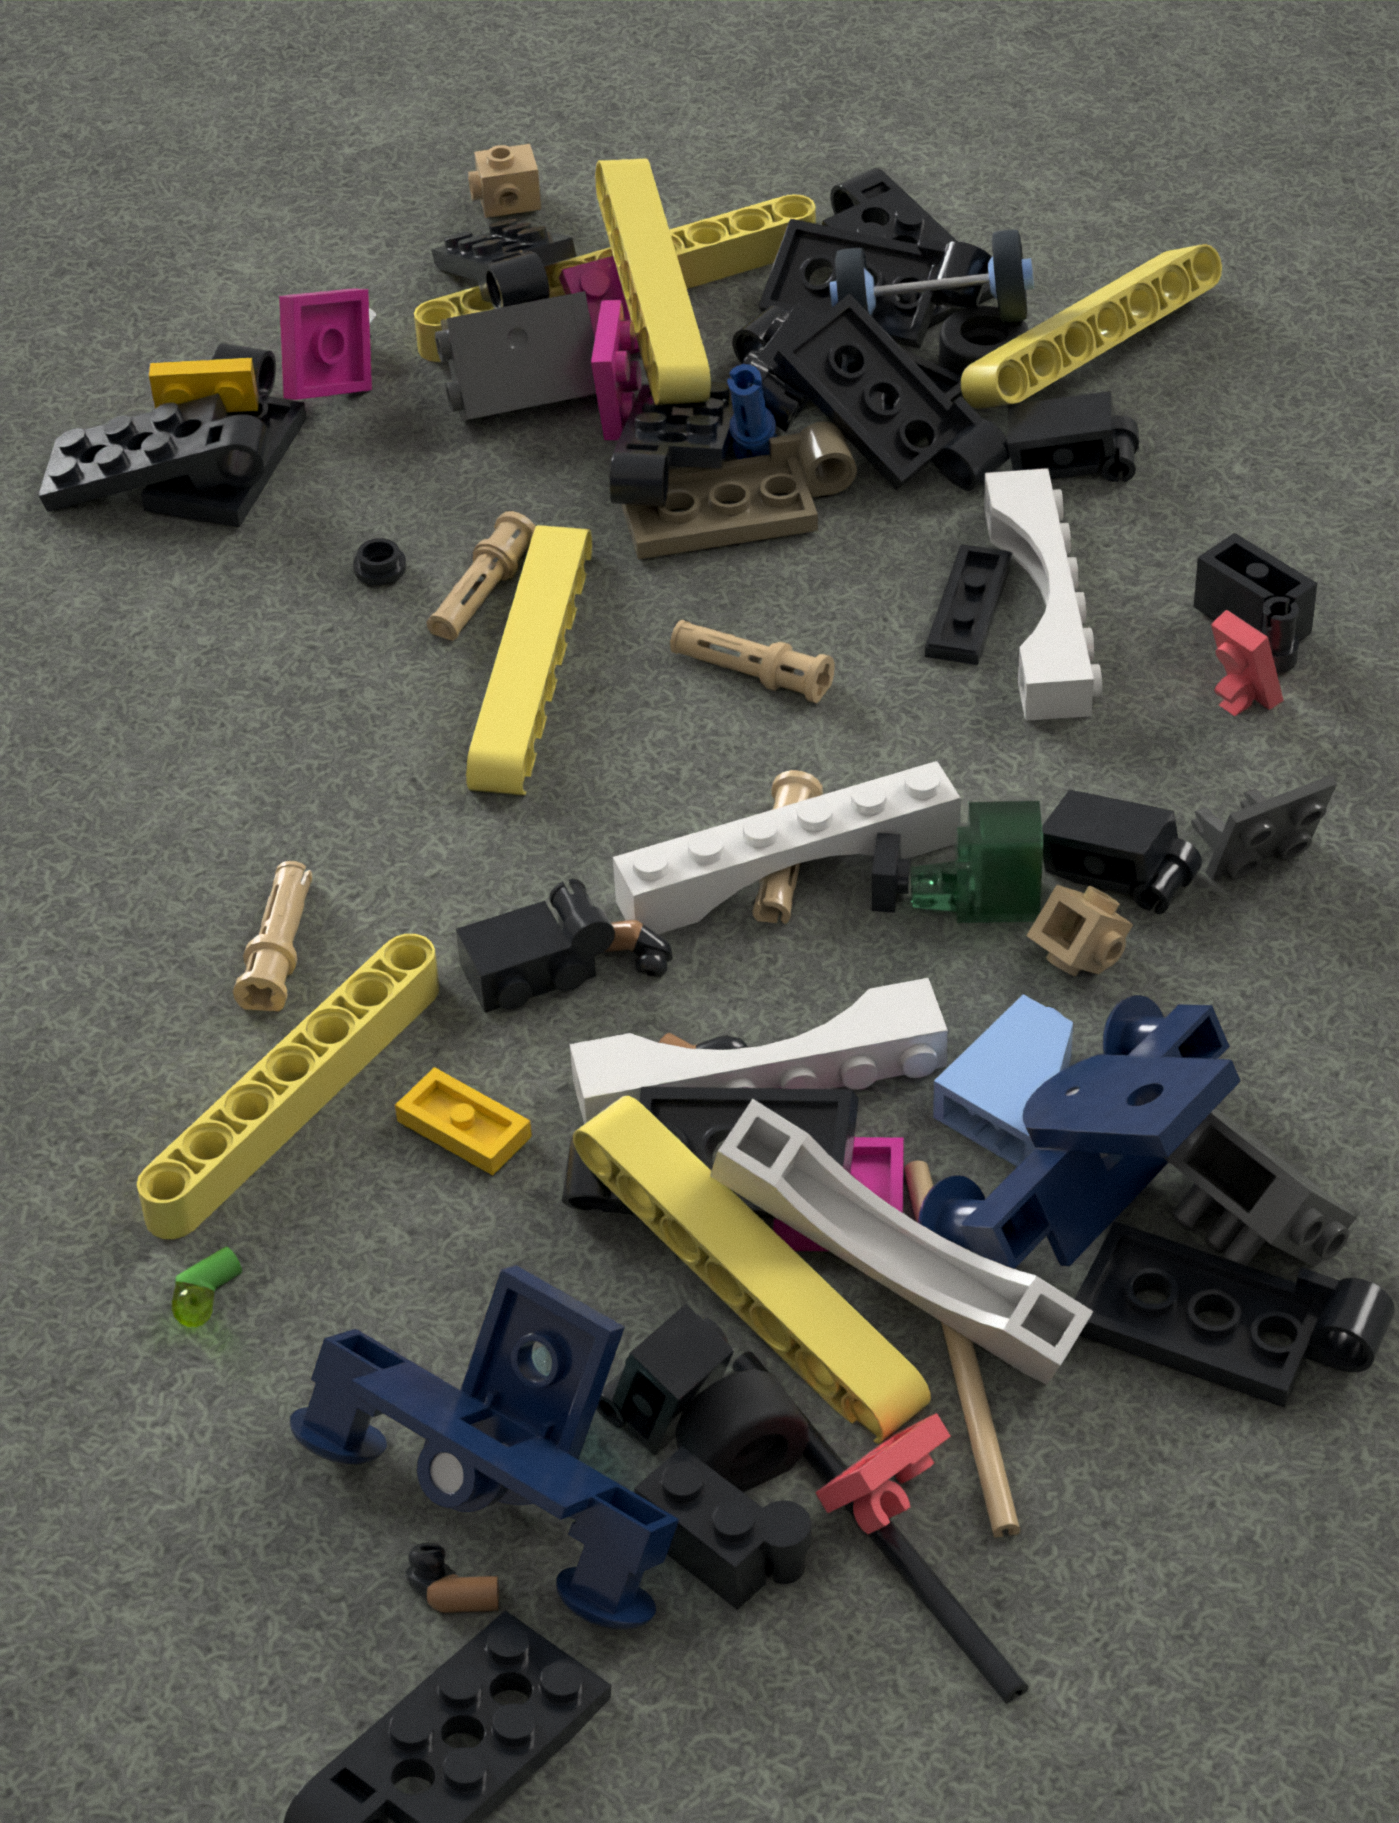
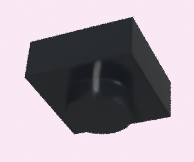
(889, 873)

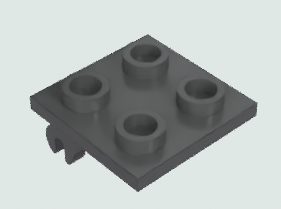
(1263, 828)

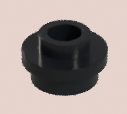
(379, 562)

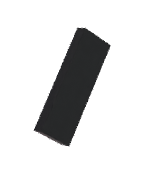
(968, 604)

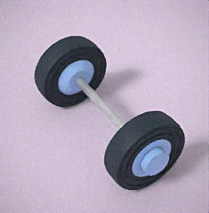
(1007, 276)

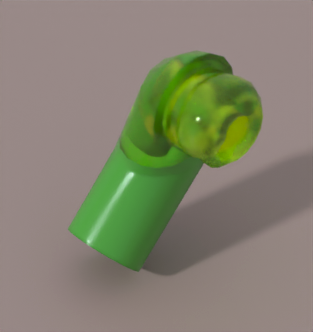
(196, 1287)

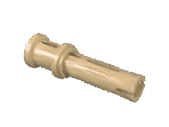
(451, 614)
(776, 664)
(777, 888)
(272, 953)

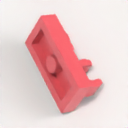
(1247, 665)
(868, 1480)

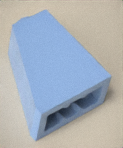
(998, 1073)

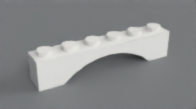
(1056, 658)
(693, 874)
(879, 1037)
(983, 1300)

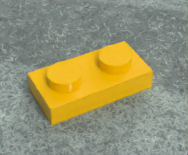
(197, 379)
(463, 1121)

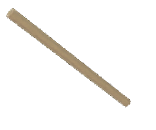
(972, 1395)

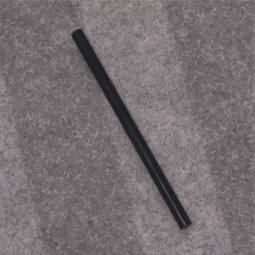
(915, 1570)

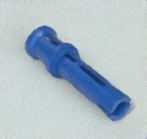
(751, 421)

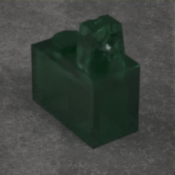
(993, 869)

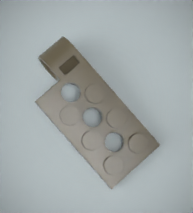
(797, 464)

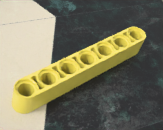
(652, 282)
(1090, 327)
(527, 659)
(287, 1087)
(751, 1268)

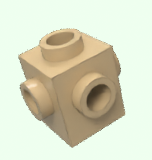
(505, 180)
(1080, 930)

